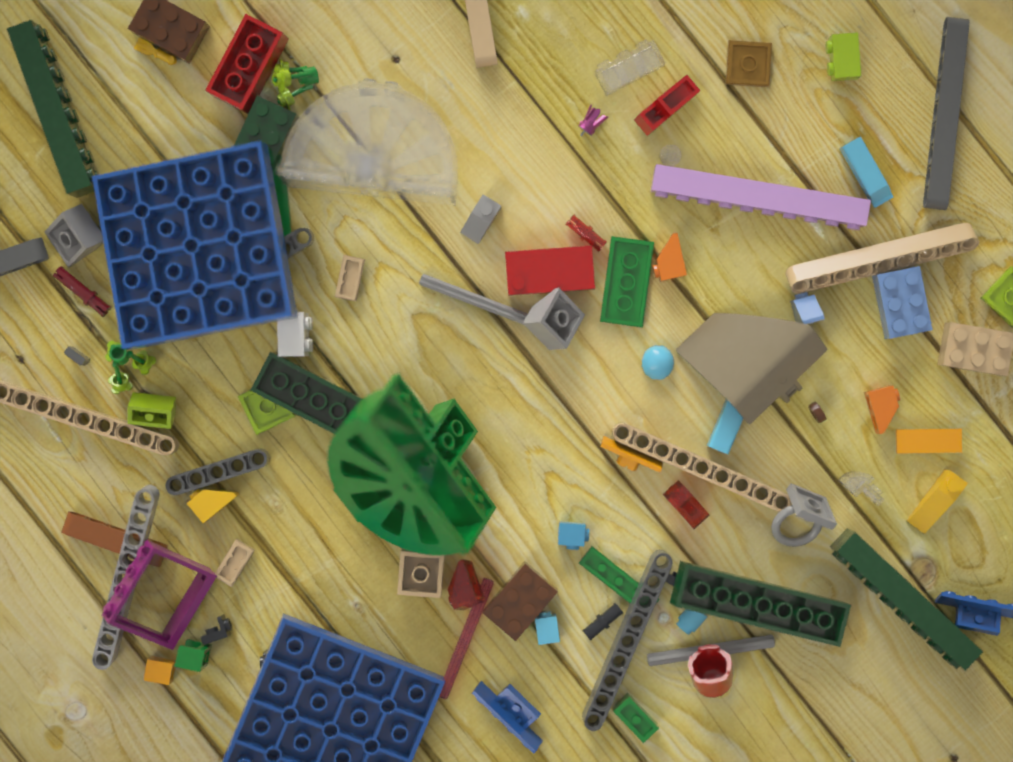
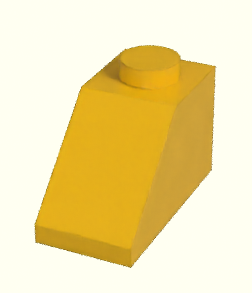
(210, 502)

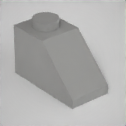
(481, 219)

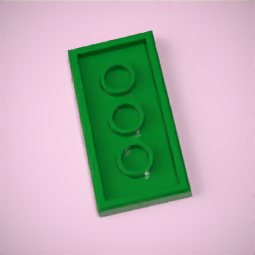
(627, 281)

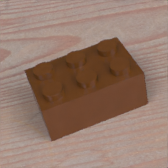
(169, 28)
(520, 601)

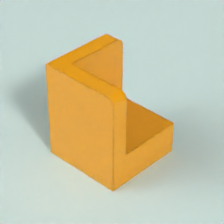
(159, 670)

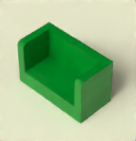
(193, 655)
(635, 717)

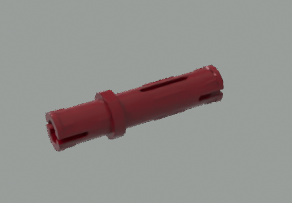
(89, 297)

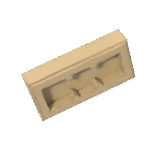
(349, 278)
(234, 562)

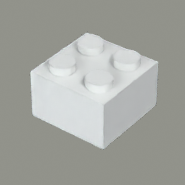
(294, 336)

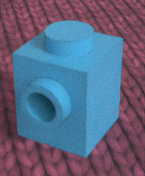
(572, 534)

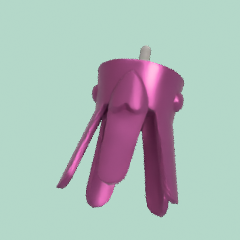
(590, 123)

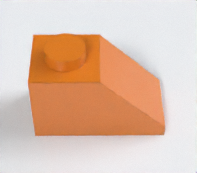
(670, 261)
(882, 406)

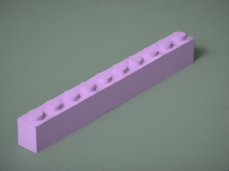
(761, 196)

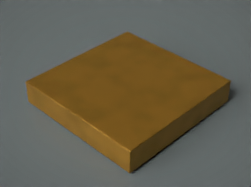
(748, 63)

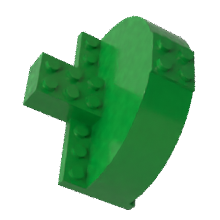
(406, 472)

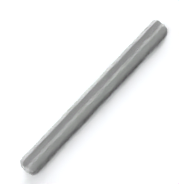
(472, 298)
(729, 647)

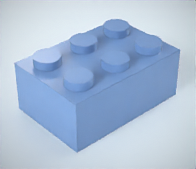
(902, 302)

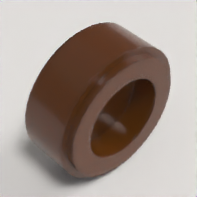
(817, 412)

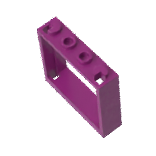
(185, 609)

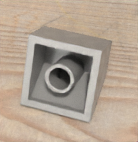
(74, 235)
(554, 320)

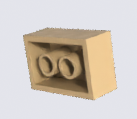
(976, 349)

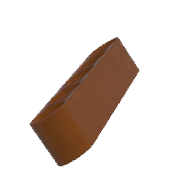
(102, 534)

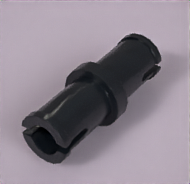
(602, 621)

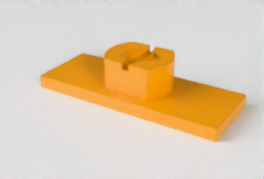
(929, 441)
(630, 456)

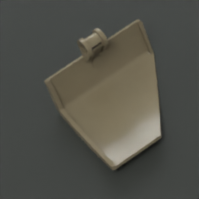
(752, 358)

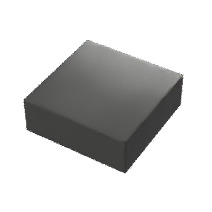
(76, 356)

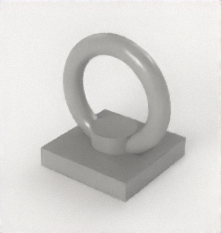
(808, 506)

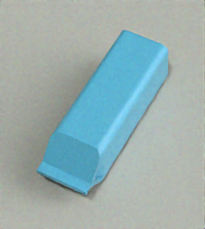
(866, 172)
(725, 429)

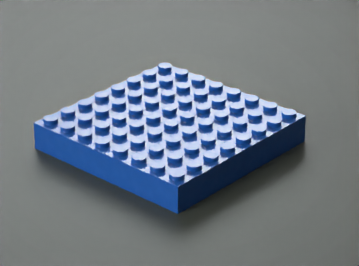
(195, 246)
(332, 702)

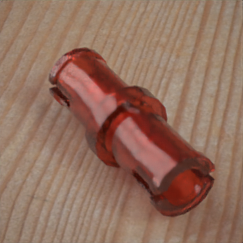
(586, 233)

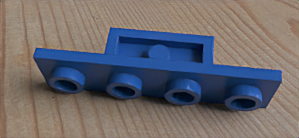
(975, 613)
(512, 711)

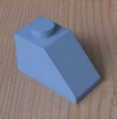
(806, 309)

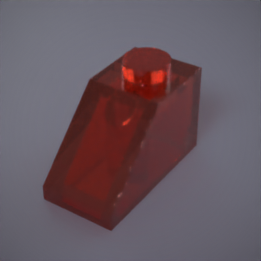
(686, 504)
(465, 587)

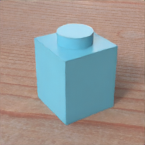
(547, 628)

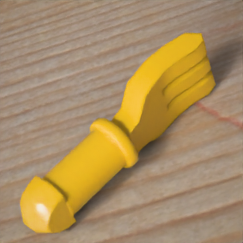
(148, 49)

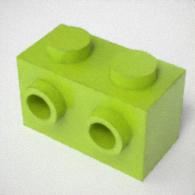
(844, 57)
(151, 410)

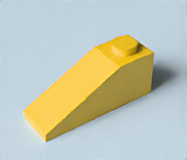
(937, 500)

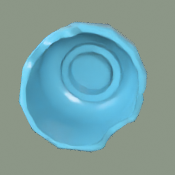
(657, 362)

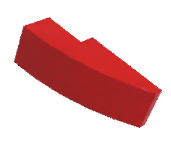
(667, 105)

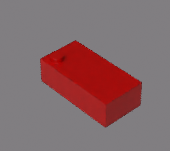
(247, 63)
(551, 268)

